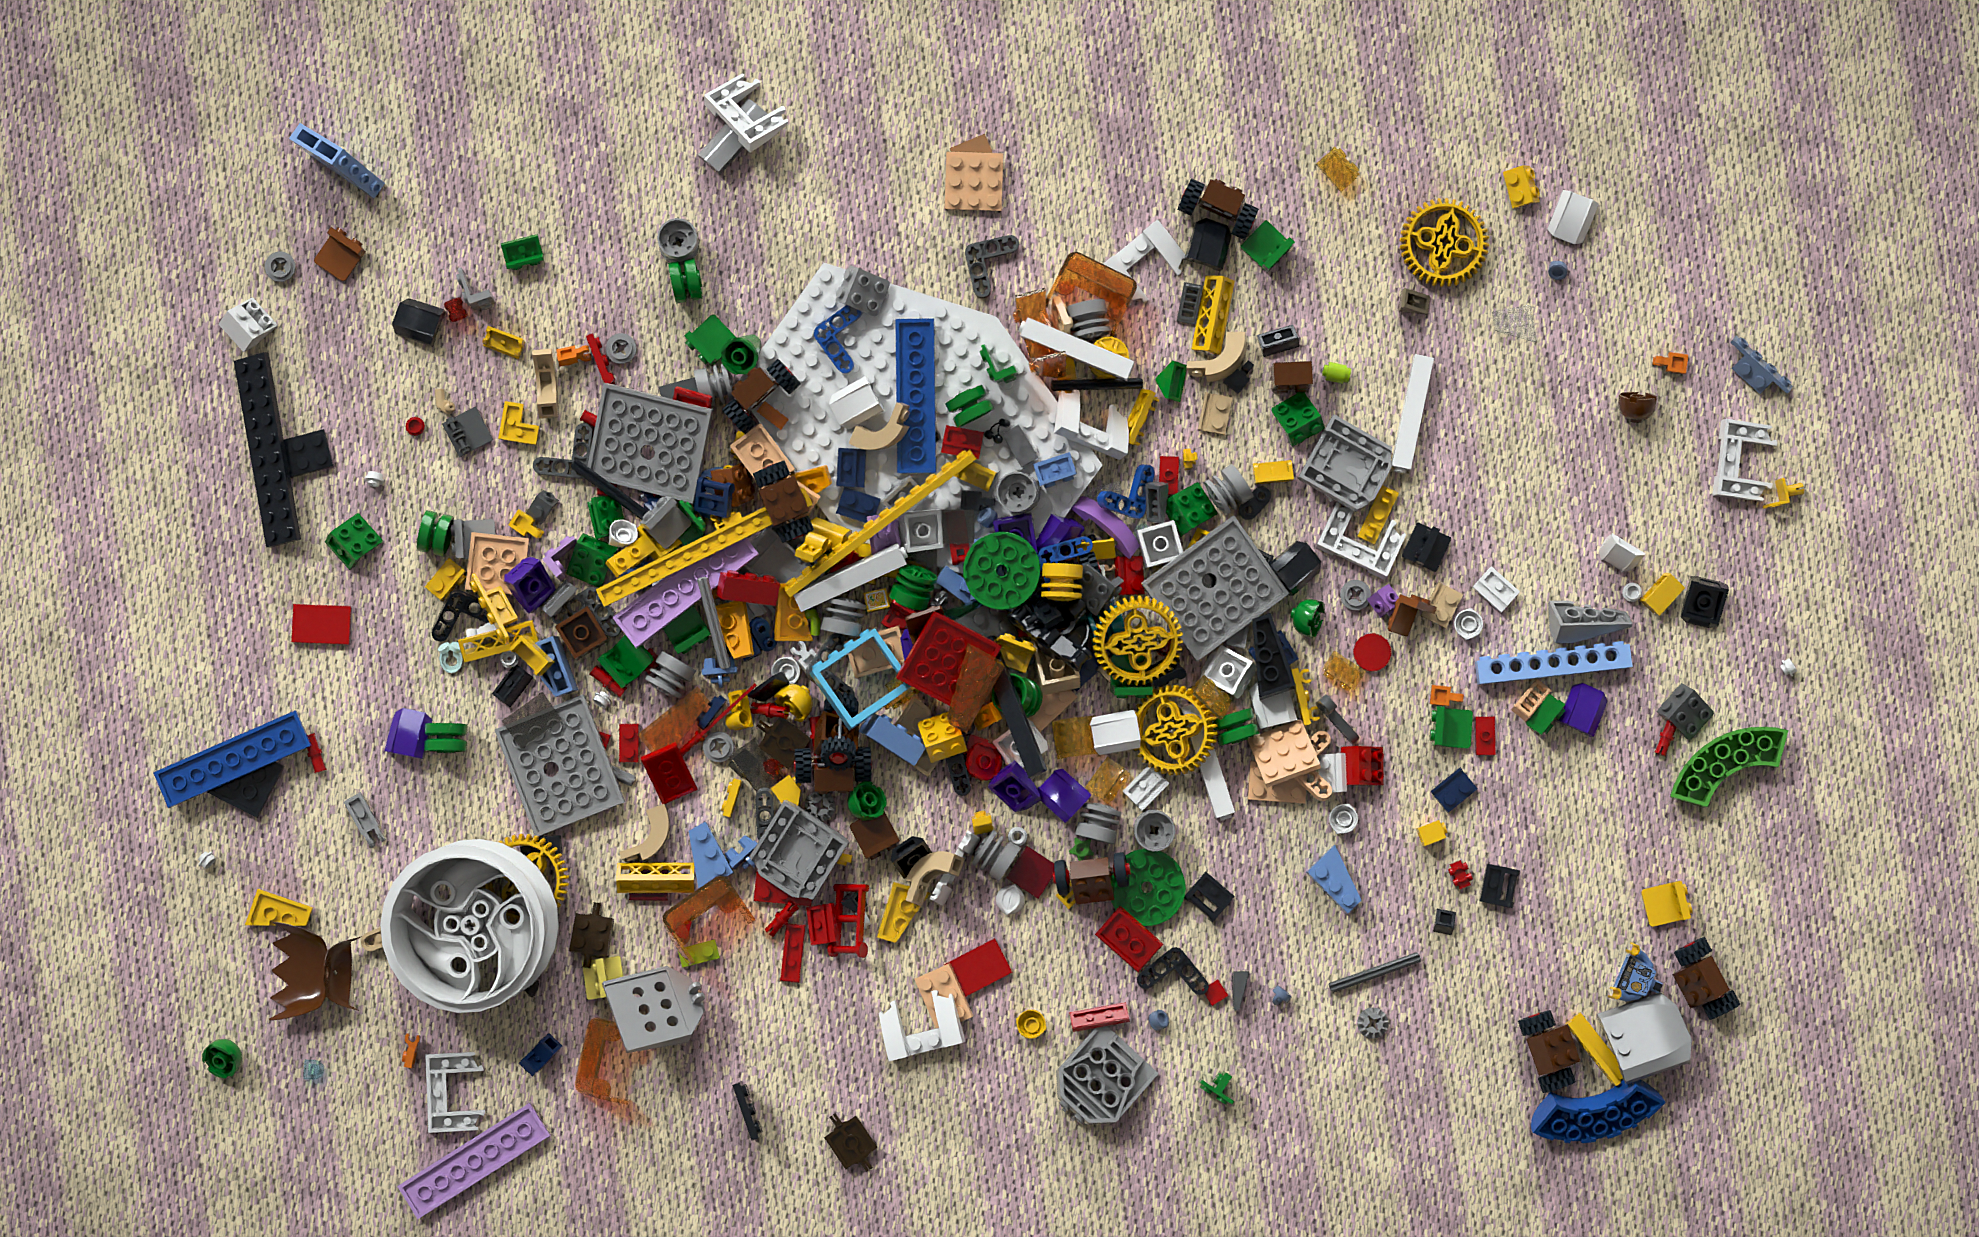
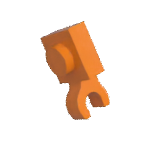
(570, 355)
(1674, 362)
(1441, 695)
(410, 1055)

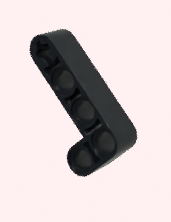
(958, 758)

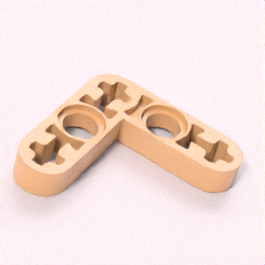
(1317, 778)

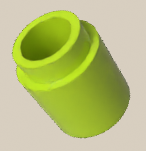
(1336, 372)

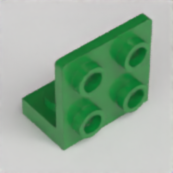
(1267, 246)
(1189, 508)
(352, 540)
(590, 559)

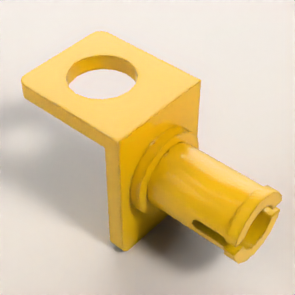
(1785, 492)

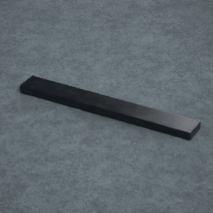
(1018, 722)

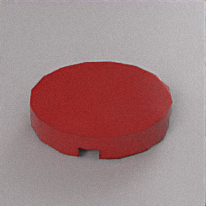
(1372, 652)
(983, 761)

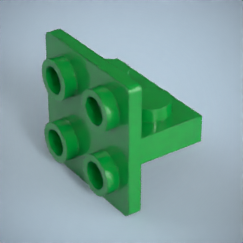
(603, 513)
(1221, 1082)

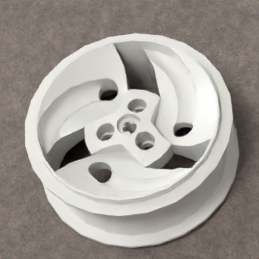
(425, 956)

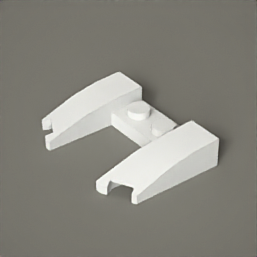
(750, 134)
(1152, 237)
(1732, 435)
(1112, 442)
(1376, 562)
(942, 891)
(902, 1046)
(436, 1068)

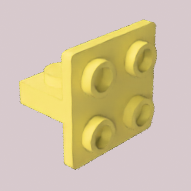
(600, 971)

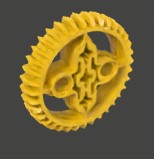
(1432, 232)
(1130, 636)
(1183, 765)
(541, 864)

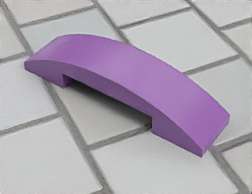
(1109, 522)

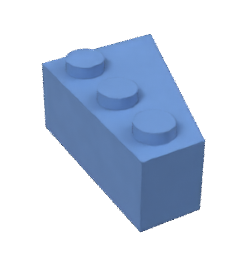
(559, 675)
(893, 738)
(707, 855)
(1335, 880)

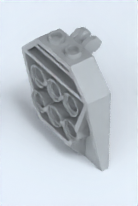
(678, 995)
(1076, 1092)

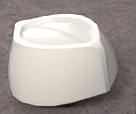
(622, 533)
(1468, 624)
(788, 666)
(1343, 818)
(1010, 899)

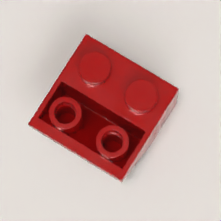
(1364, 765)

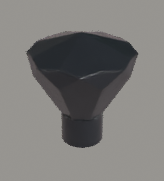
(532, 990)

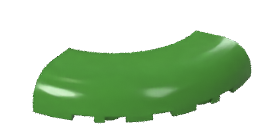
(1725, 756)

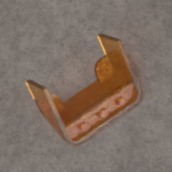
(1098, 280)
(1043, 360)
(715, 892)
(587, 1078)

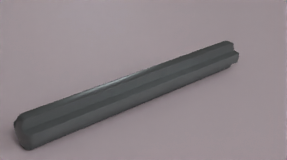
(1374, 972)

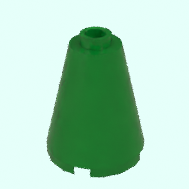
(741, 354)

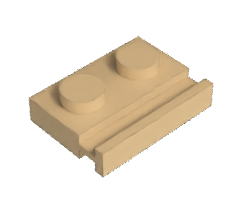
(1059, 316)
(1215, 413)
(1446, 601)

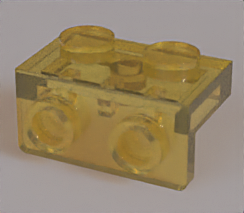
(1338, 169)

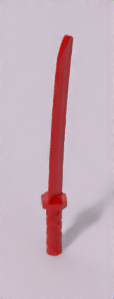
(699, 735)

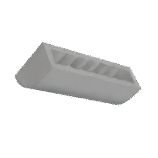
(725, 145)

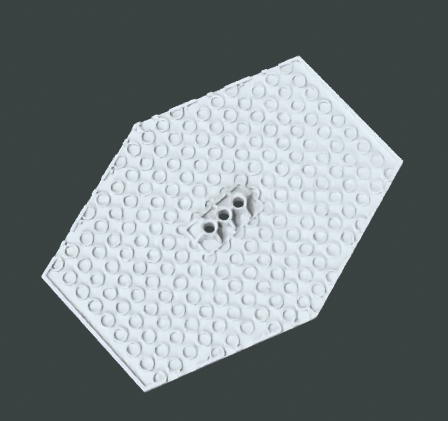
(815, 435)

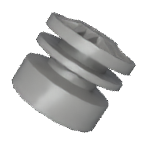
(681, 231)
(1089, 323)
(716, 384)
(1009, 485)
(1228, 489)
(843, 616)
(670, 675)
(1098, 823)
(1153, 841)
(995, 855)

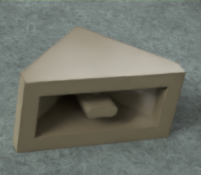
(1413, 302)

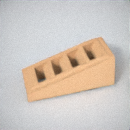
(1520, 711)

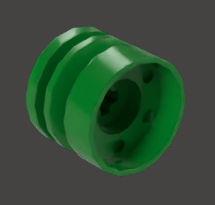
(913, 587)
(1028, 692)

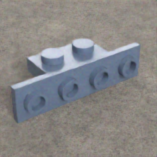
(1757, 371)

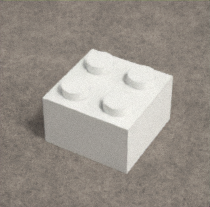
(1159, 543)

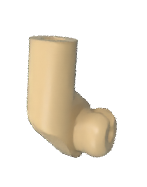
(443, 404)

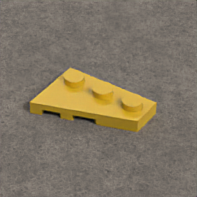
(897, 913)

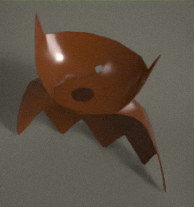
(307, 975)

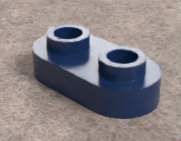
(764, 635)
(715, 706)

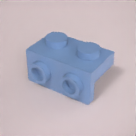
(1055, 469)

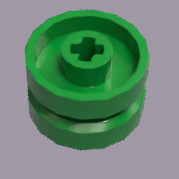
(686, 280)
(970, 407)
(434, 533)
(1235, 727)
(446, 737)

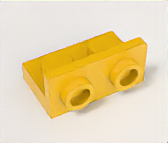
(446, 579)

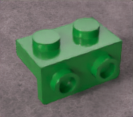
(522, 252)
(1545, 714)

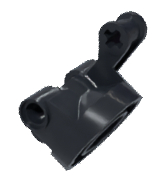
(1063, 646)

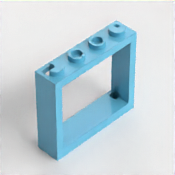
(850, 722)

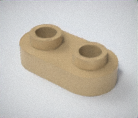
(376, 935)

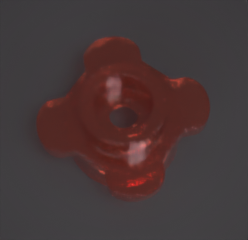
(772, 766)

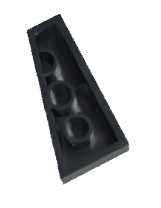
(1271, 663)

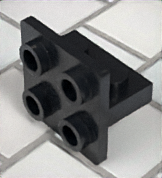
(1426, 546)

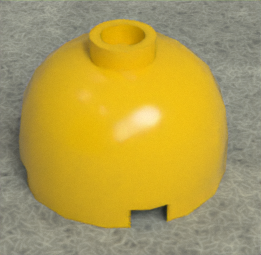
(797, 699)

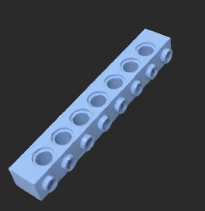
(1486, 676)

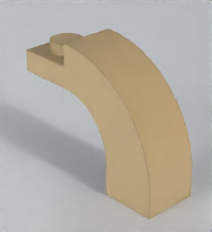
(1225, 363)
(546, 383)
(886, 437)
(658, 835)
(929, 868)

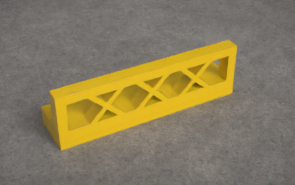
(1217, 314)
(495, 647)
(655, 881)
(1595, 1048)

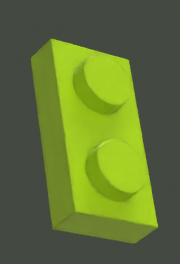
(701, 952)

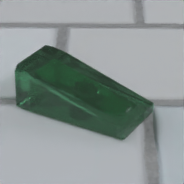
(959, 610)

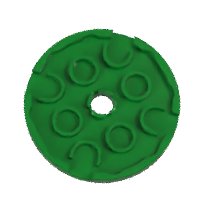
(1021, 564)
(1166, 892)

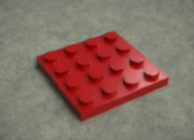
(938, 656)

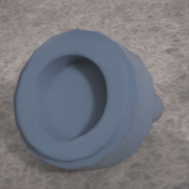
(1557, 270)
(986, 517)
(1281, 995)
(1158, 1020)

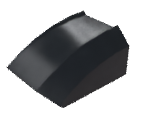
(1209, 244)
(418, 321)
(1296, 566)
(1704, 602)
(908, 854)

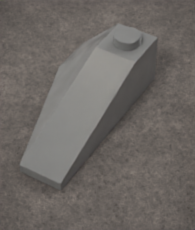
(1577, 623)

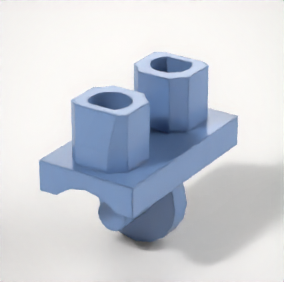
(710, 669)
(736, 859)

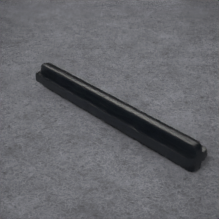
(1096, 384)
(609, 489)

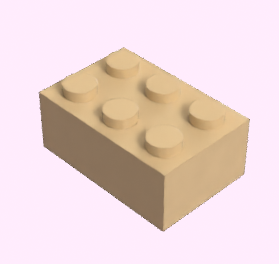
(1053, 673)

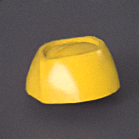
(1031, 1024)

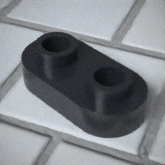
(1255, 503)

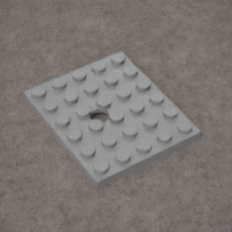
(636, 419)
(1241, 592)
(584, 775)

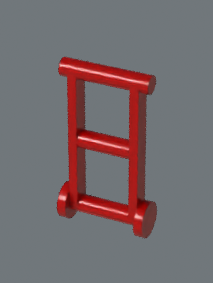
(860, 947)

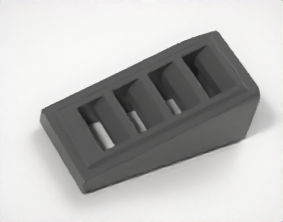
(1194, 287)
(1159, 490)
(1239, 982)

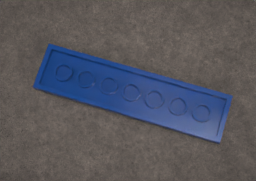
(917, 389)
(232, 759)

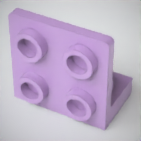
(552, 556)

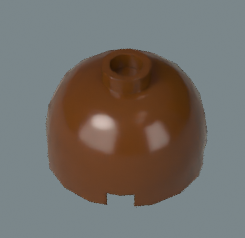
(1637, 406)

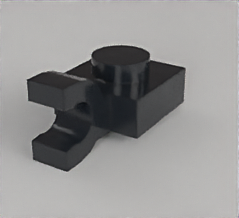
(1238, 379)
(973, 500)

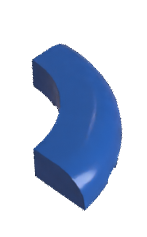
(1595, 1115)

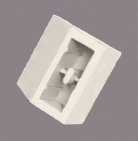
(247, 324)

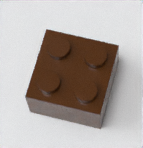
(1291, 376)
(582, 633)

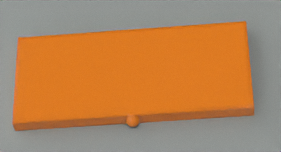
(772, 415)

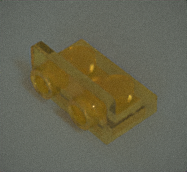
(1343, 670)
(1108, 780)

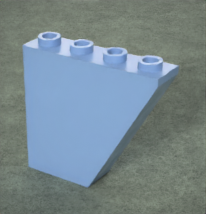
(337, 160)

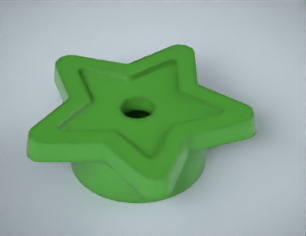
(1085, 845)

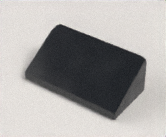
(1278, 340)
(512, 685)
(769, 687)

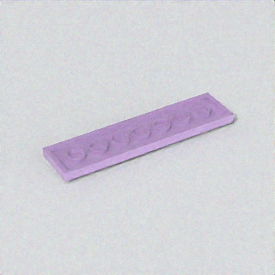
(678, 593)
(473, 1160)

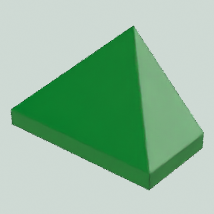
(1172, 380)

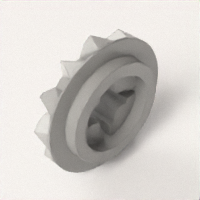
(271, 266)
(622, 339)
(1355, 585)
(940, 600)
(709, 744)
(828, 802)
(1363, 1022)

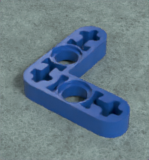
(832, 339)
(1134, 499)
(1057, 556)

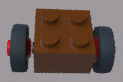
(1091, 878)

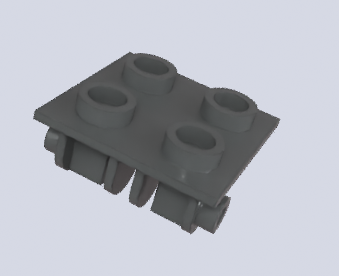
(467, 431)

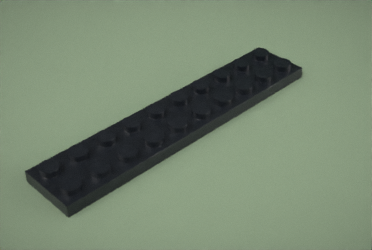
(267, 450)

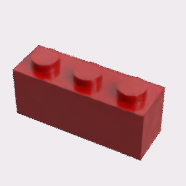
(748, 588)

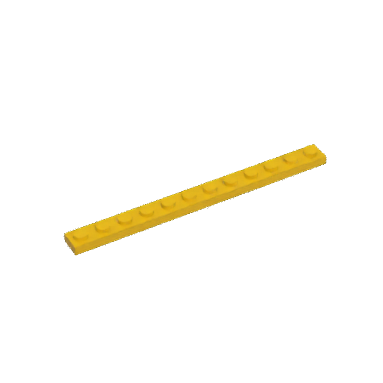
(873, 527)
(687, 555)

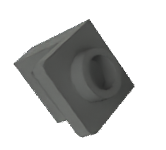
(542, 506)

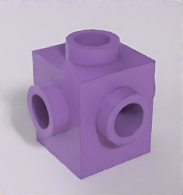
(1383, 601)

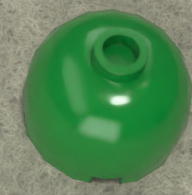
(1307, 617)
(866, 801)
(222, 1058)

